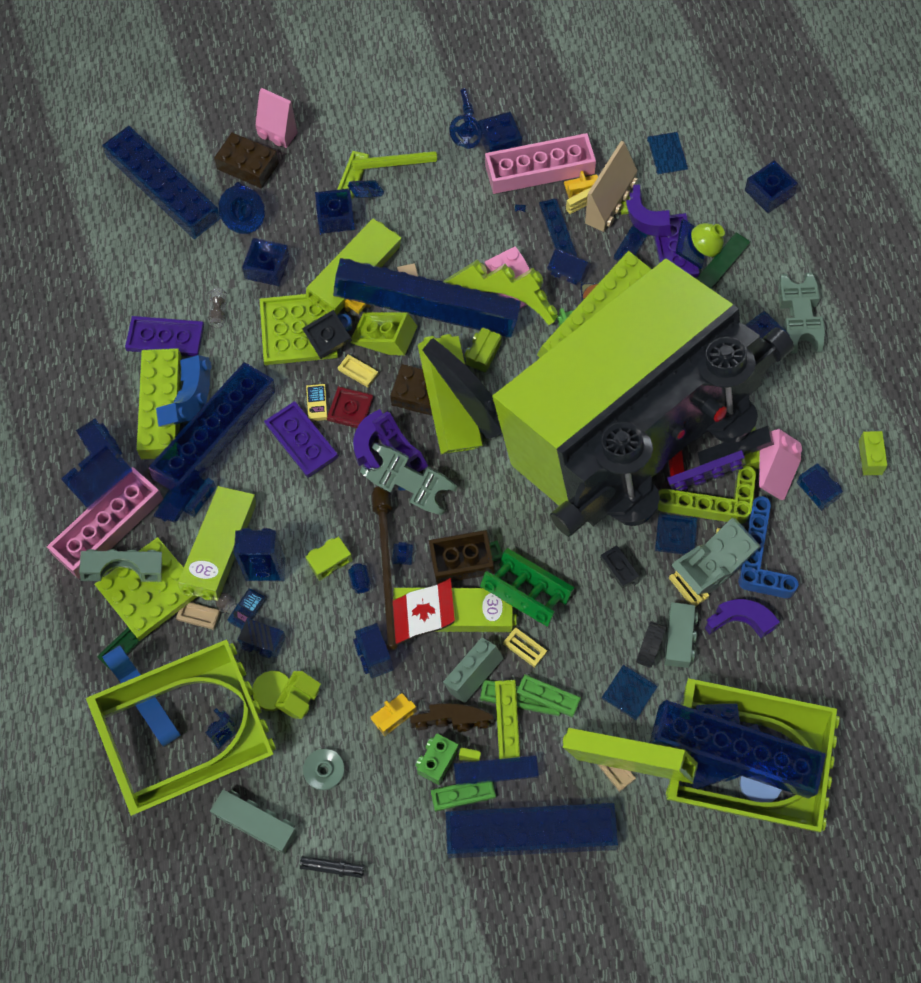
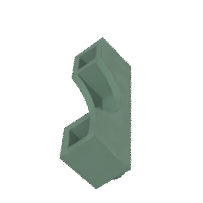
(96, 564)

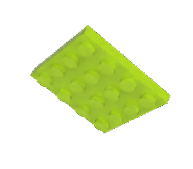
(282, 329)
(145, 604)

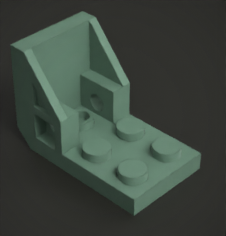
(713, 563)

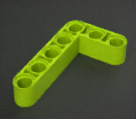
(713, 502)

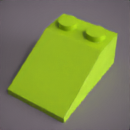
(385, 332)

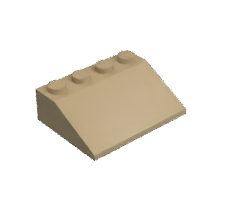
(610, 189)

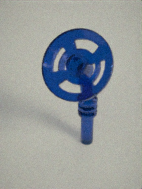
(467, 129)

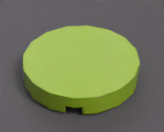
(268, 689)

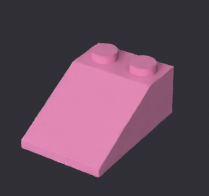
(275, 119)
(513, 260)
(779, 464)

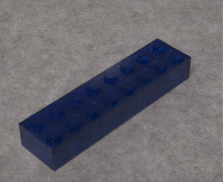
(161, 182)
(212, 429)
(739, 749)
(531, 830)

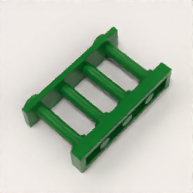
(534, 575)

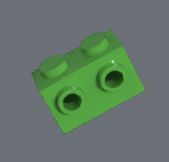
(436, 758)

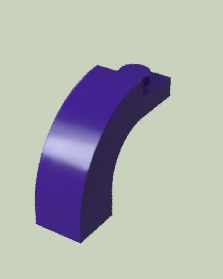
(647, 221)
(391, 436)
(363, 439)
(746, 611)

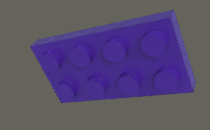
(667, 247)
(162, 333)
(301, 439)
(712, 469)

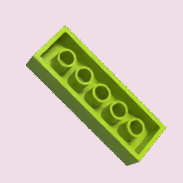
(158, 387)

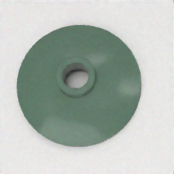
(323, 759)

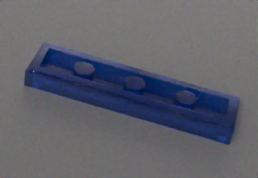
(556, 226)
(496, 770)

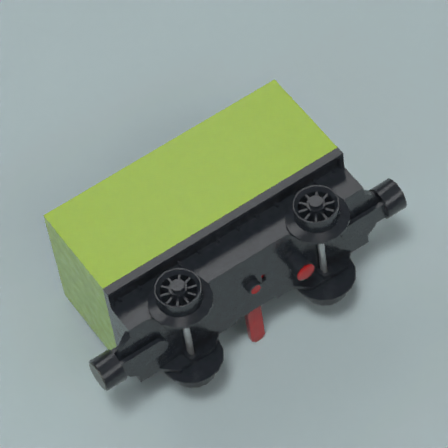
(632, 394)

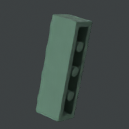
(253, 821)

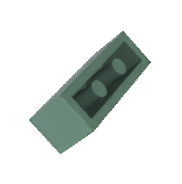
(680, 635)
(473, 670)

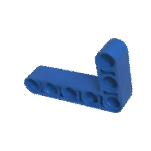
(753, 570)
(151, 709)

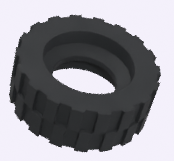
(650, 644)

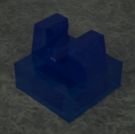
(402, 553)

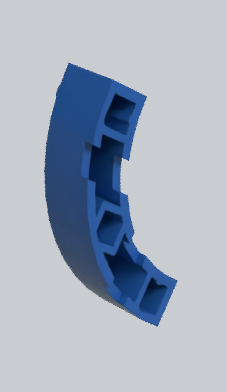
(194, 393)

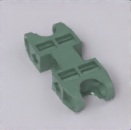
(800, 300)
(408, 479)

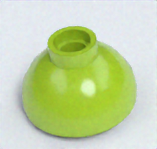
(708, 238)

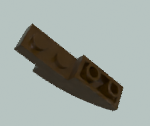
(460, 716)

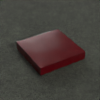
(349, 407)

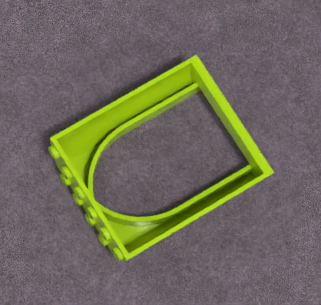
(211, 666)
(799, 721)

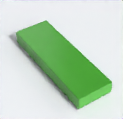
(548, 695)
(461, 795)

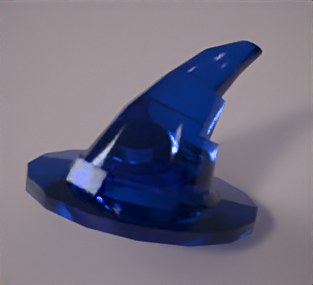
(241, 209)

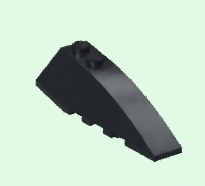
(466, 387)

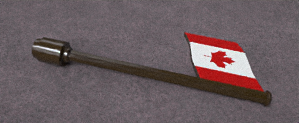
(419, 610)

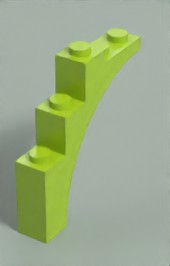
(502, 280)

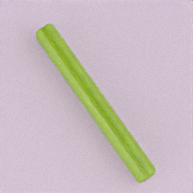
(394, 160)

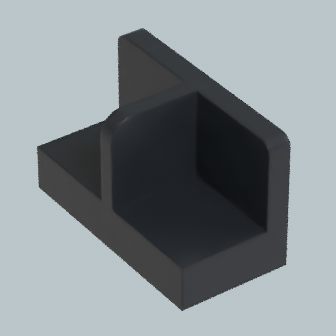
(619, 567)

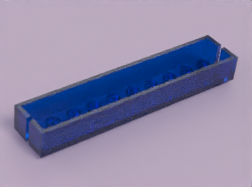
(425, 297)

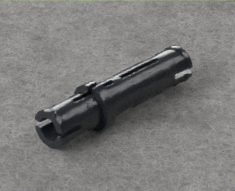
(333, 867)

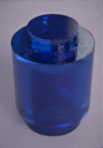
(359, 578)

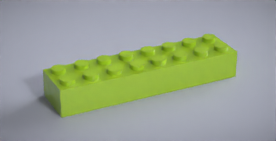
(619, 278)

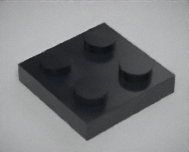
(327, 334)

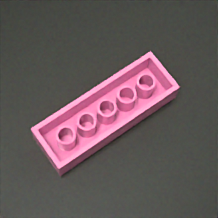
(540, 163)
(106, 521)

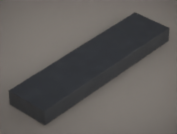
(753, 442)

